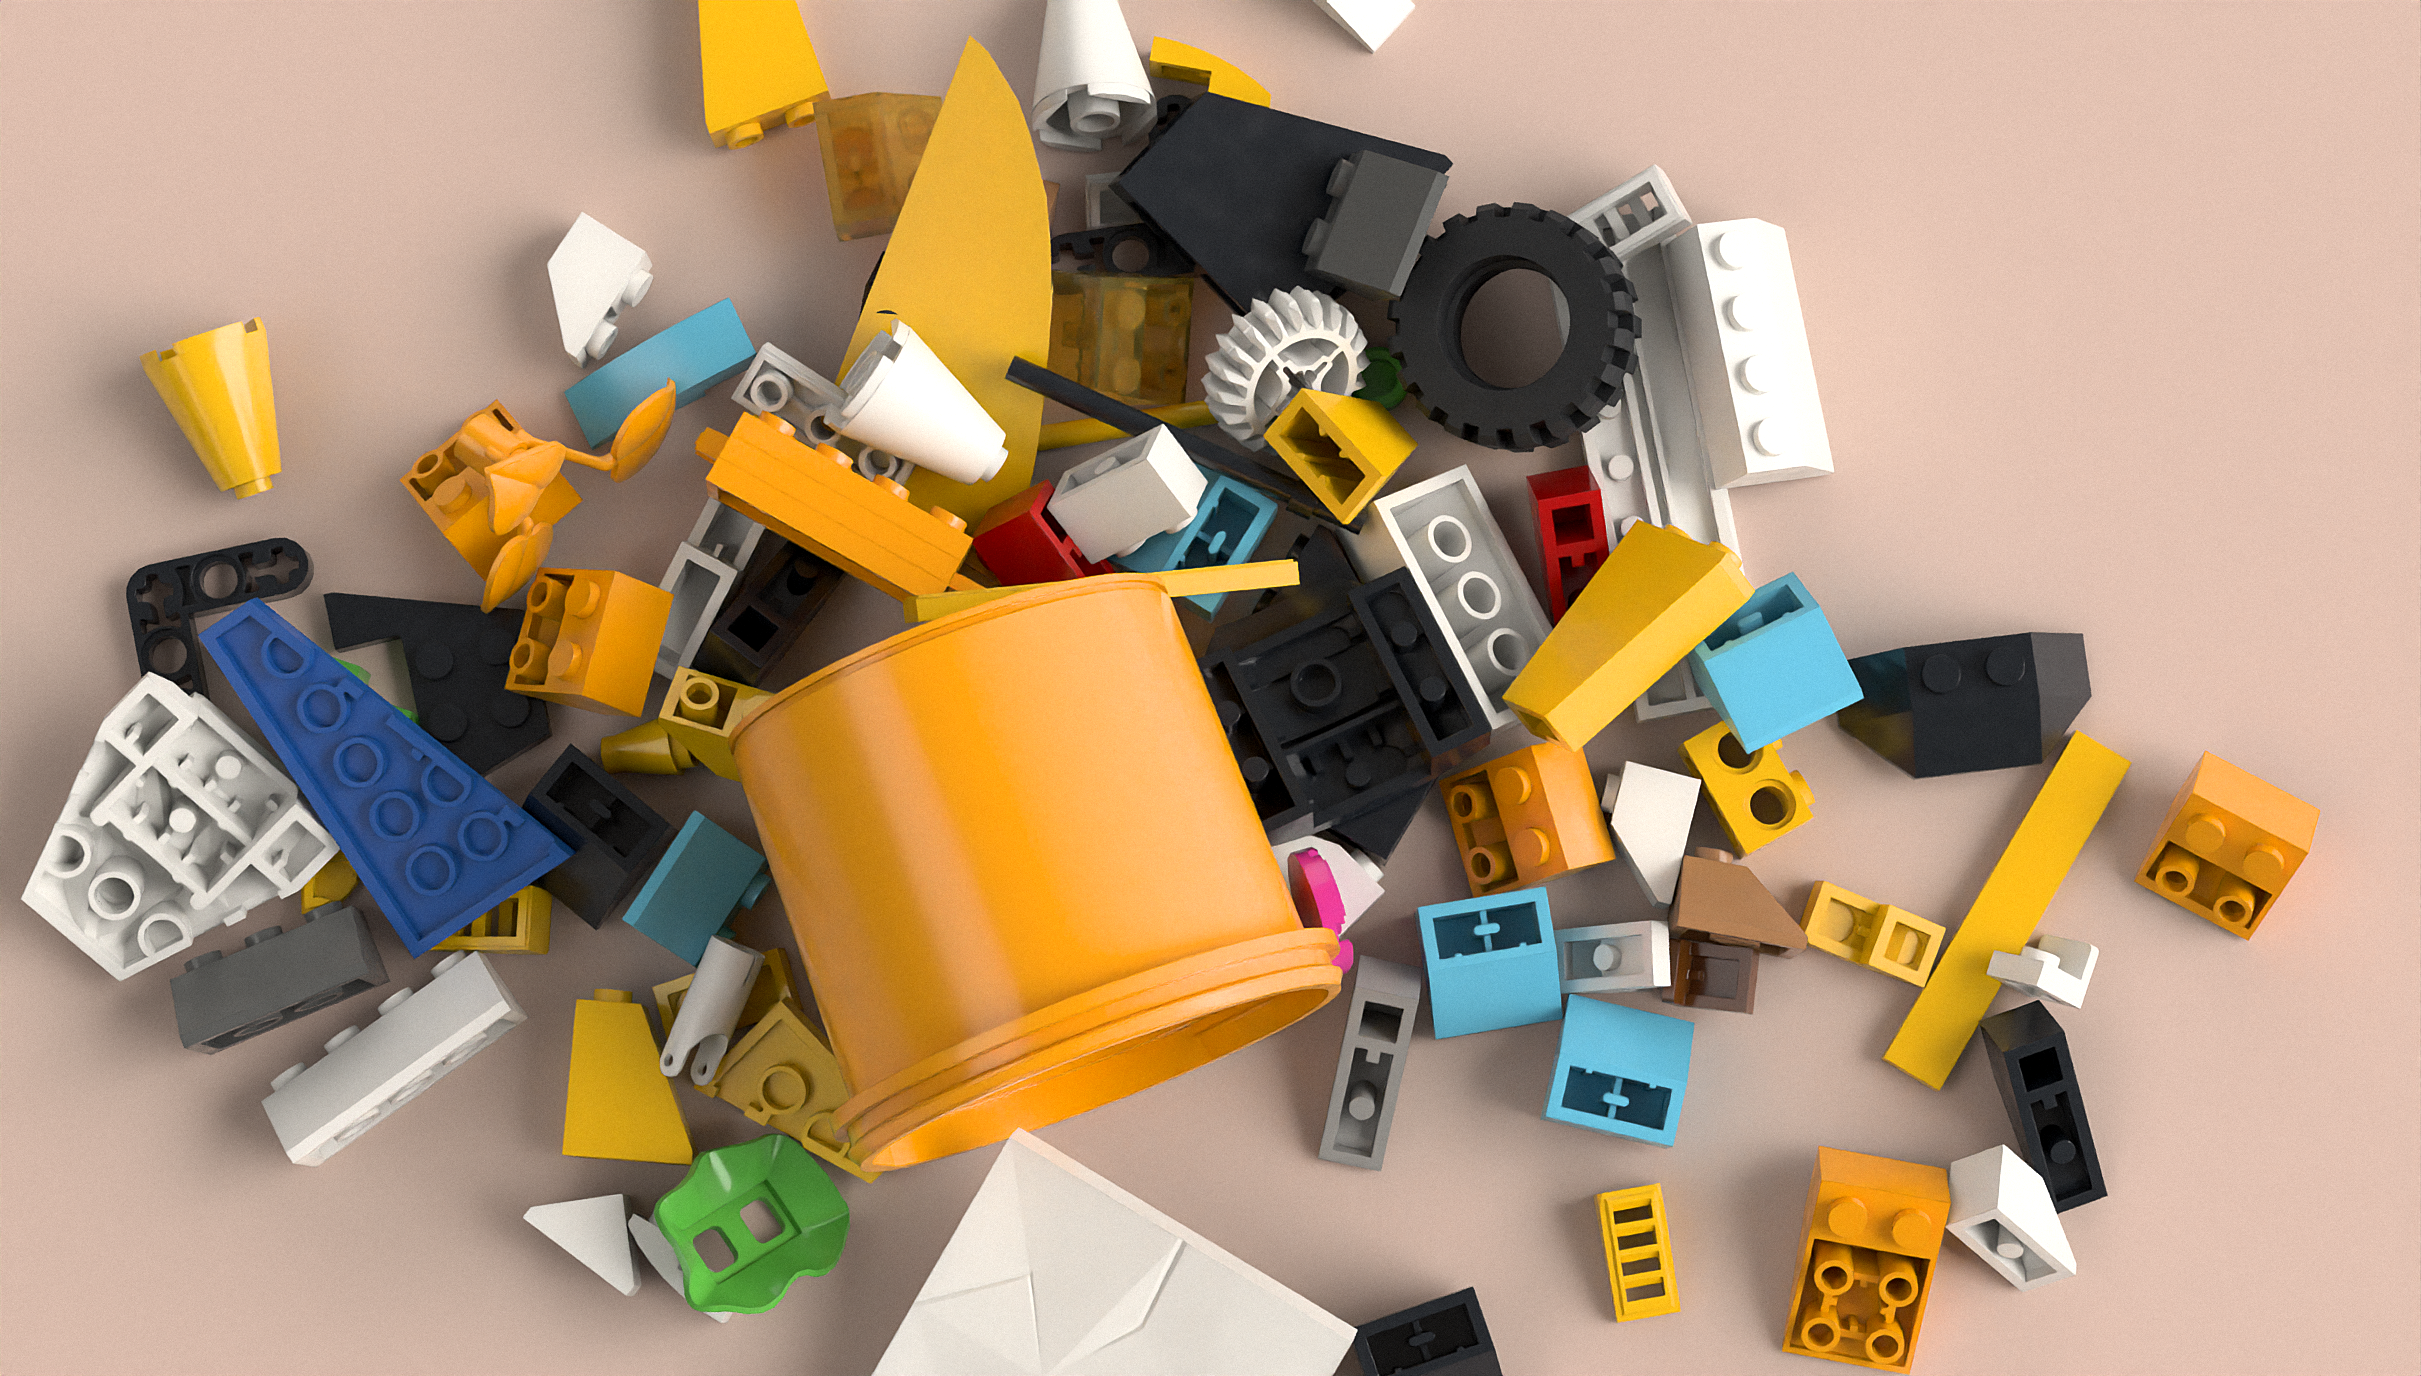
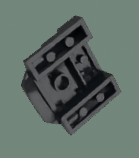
(1339, 702)

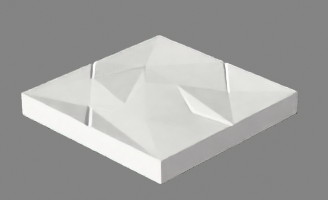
(1091, 1281)

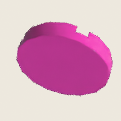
(1318, 898)

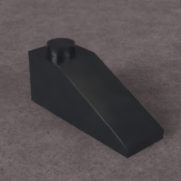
(768, 617)
(2044, 1102)

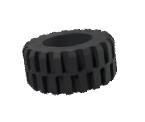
(1433, 311)

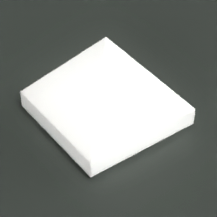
(1103, 206)

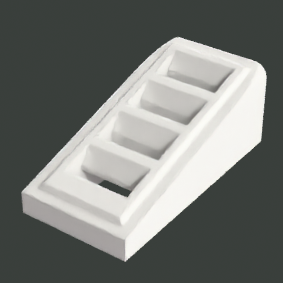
(1630, 193)

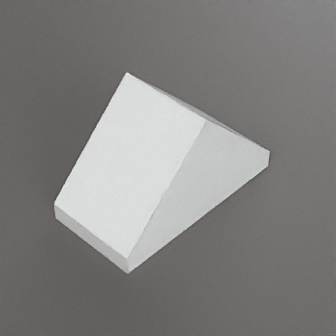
(596, 1235)

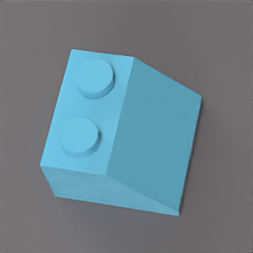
(699, 889)

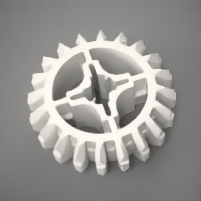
(1292, 331)

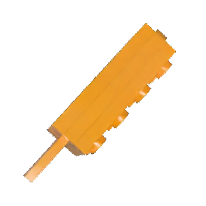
(834, 511)

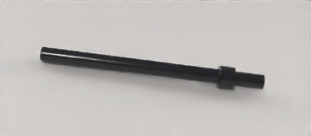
(1294, 492)

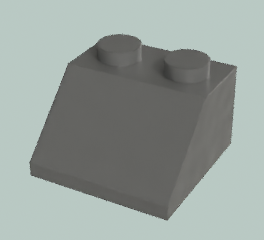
(1373, 224)

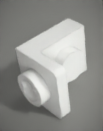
(2052, 972)

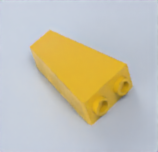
(756, 69)
(1626, 631)

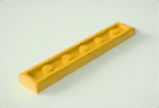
(1178, 583)
(2006, 909)

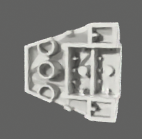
(171, 832)

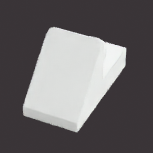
(1613, 958)

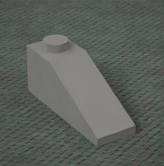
(1371, 1062)

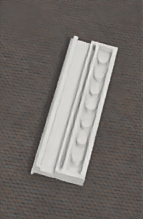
(1654, 446)

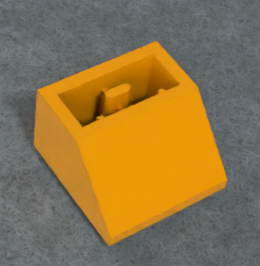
(460, 502)
(589, 640)
(1526, 819)
(2228, 846)

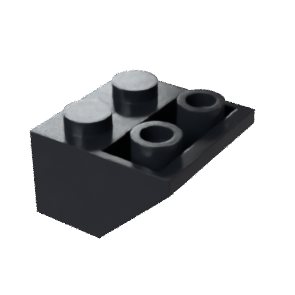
(607, 828)
(1429, 1340)

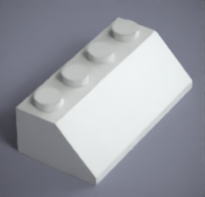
(1749, 353)
(1463, 577)
(392, 1059)

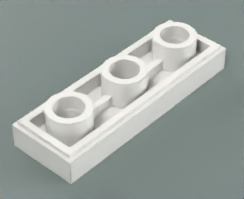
(800, 397)

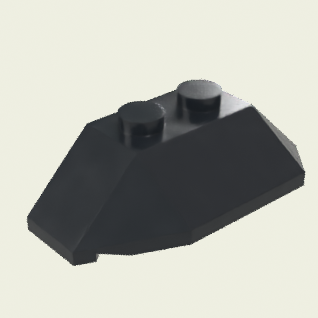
(1969, 702)

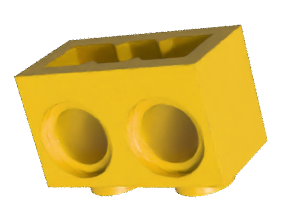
(1731, 790)

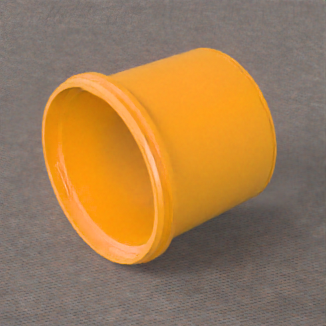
(1022, 868)

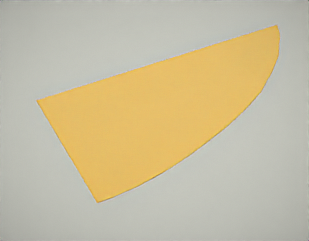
(972, 274)

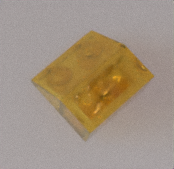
(871, 156)
(1122, 333)

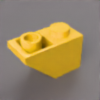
(704, 711)

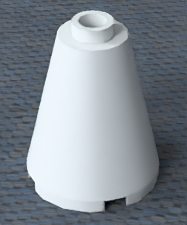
(1090, 78)
(917, 410)

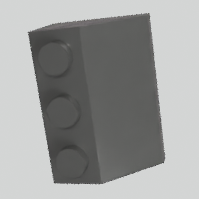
(276, 979)

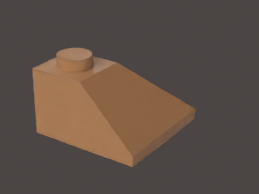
(1730, 907)

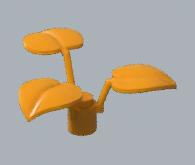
(520, 476)

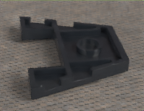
(455, 671)

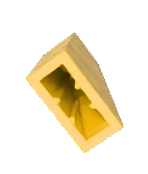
(1340, 447)
(616, 1091)

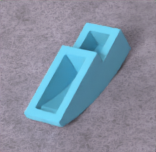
(691, 353)

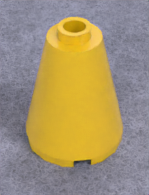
(223, 403)

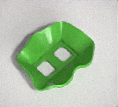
(711, 1196)

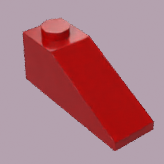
(1567, 533)
(1028, 545)

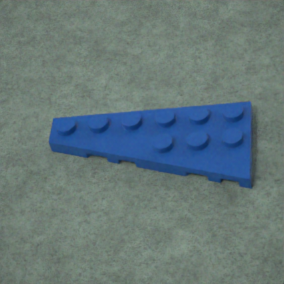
(400, 805)

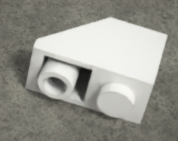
(592, 283)

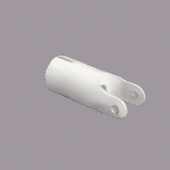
(712, 1008)

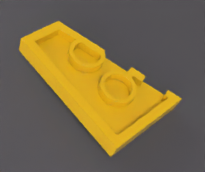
(787, 1079)

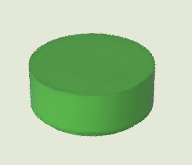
(1381, 379)

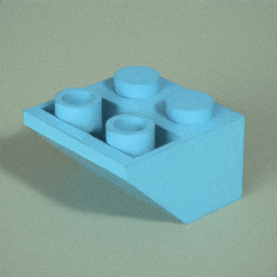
(1224, 532)
(1774, 665)
(1489, 962)
(1619, 1072)

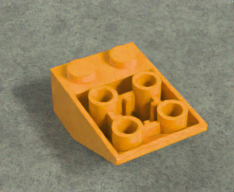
(1865, 1259)

